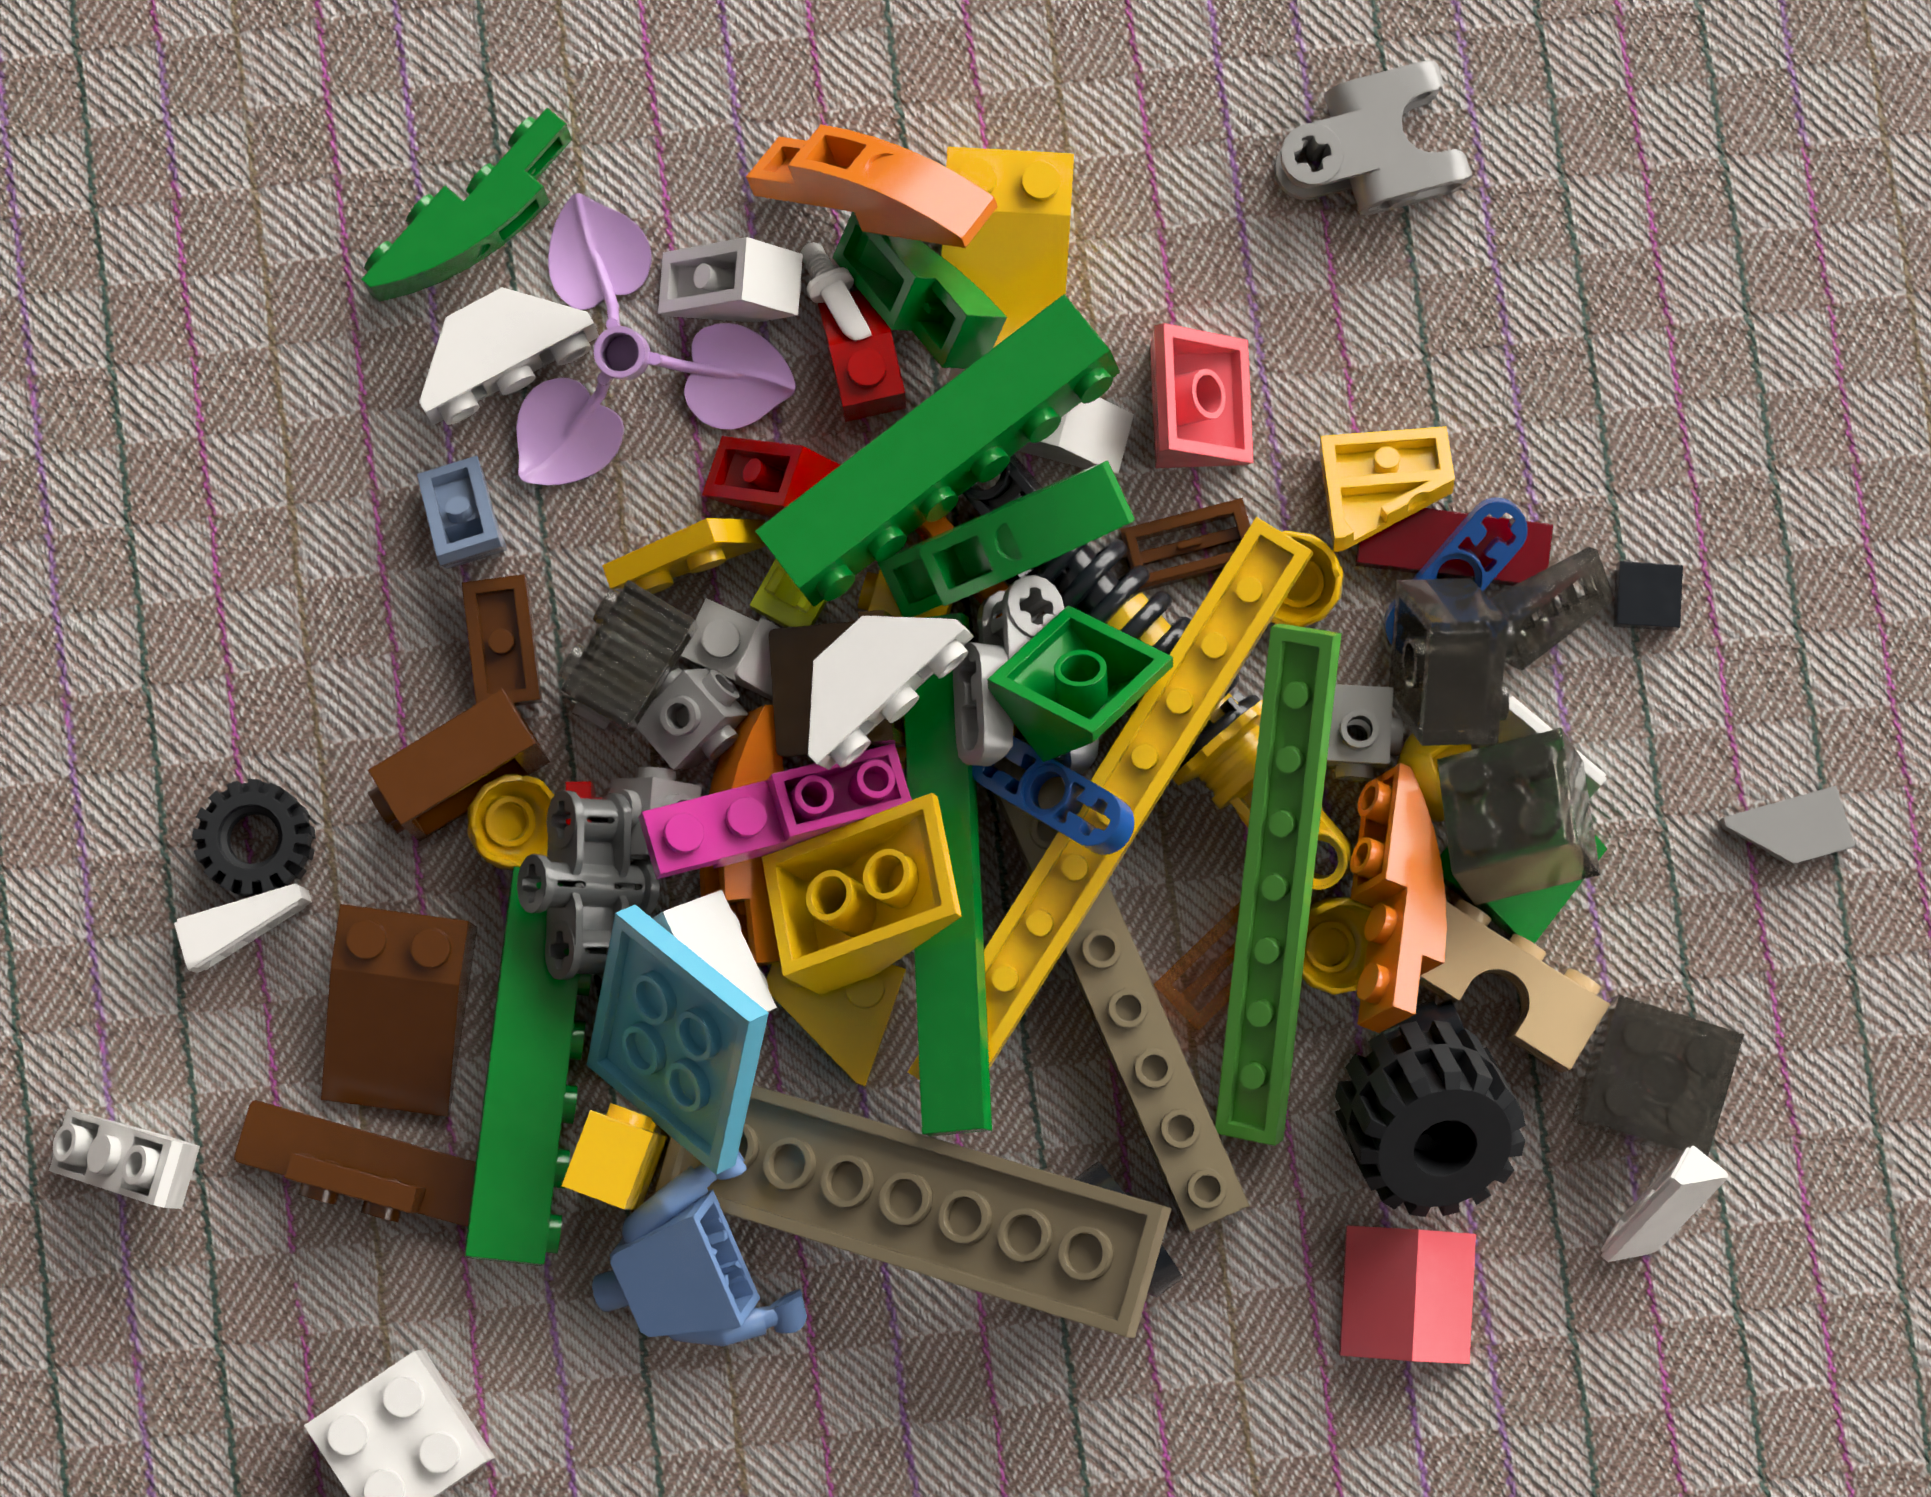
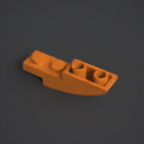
(877, 180)
(1403, 882)
(744, 883)

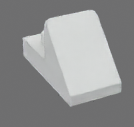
(733, 647)

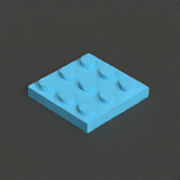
(676, 1038)

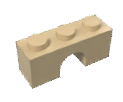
(1555, 1008)

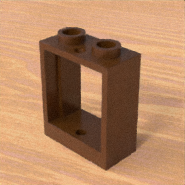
(445, 769)

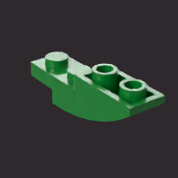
(456, 234)
(1007, 541)

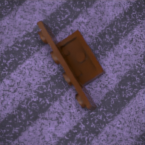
(356, 1163)

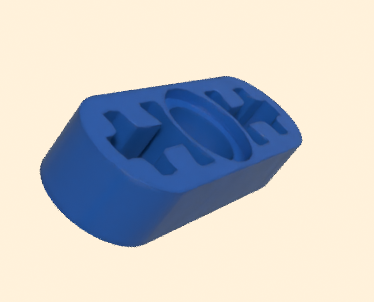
(1473, 528)
(1063, 815)

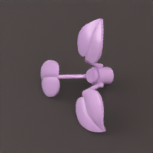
(564, 428)

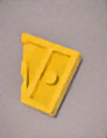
(1382, 479)
(684, 552)
(843, 1021)

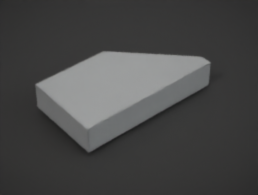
(1796, 827)

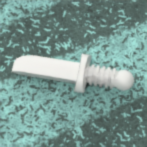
(832, 287)

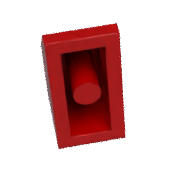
(866, 368)
(763, 474)

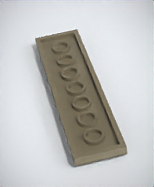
(941, 1210)

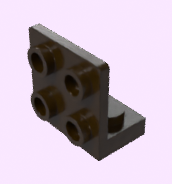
(791, 675)

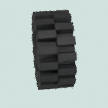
(226, 811)

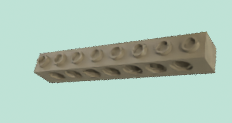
(1137, 1038)

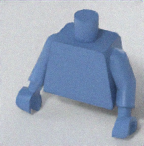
(686, 1271)

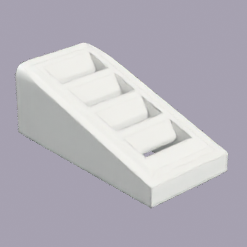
(223, 930)

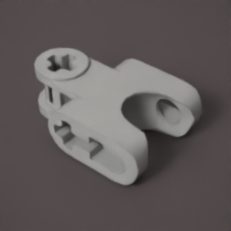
(1366, 145)
(981, 723)

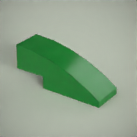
(921, 294)

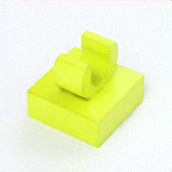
(783, 601)

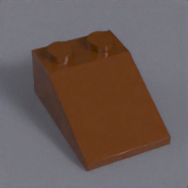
(396, 1009)

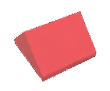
(1200, 398)
(1407, 1294)

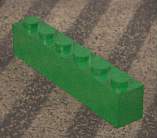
(940, 451)
(525, 1098)

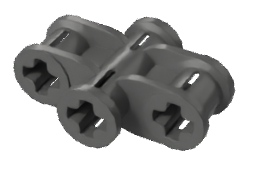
(589, 864)

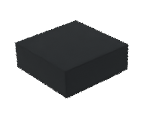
(1648, 596)

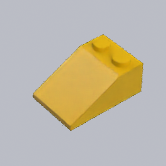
(1024, 244)
(861, 895)

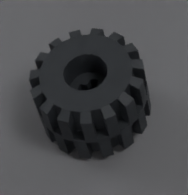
(1429, 1118)

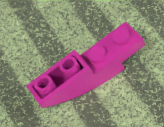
(771, 813)

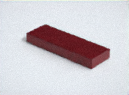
(1415, 539)

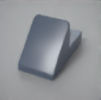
(460, 513)

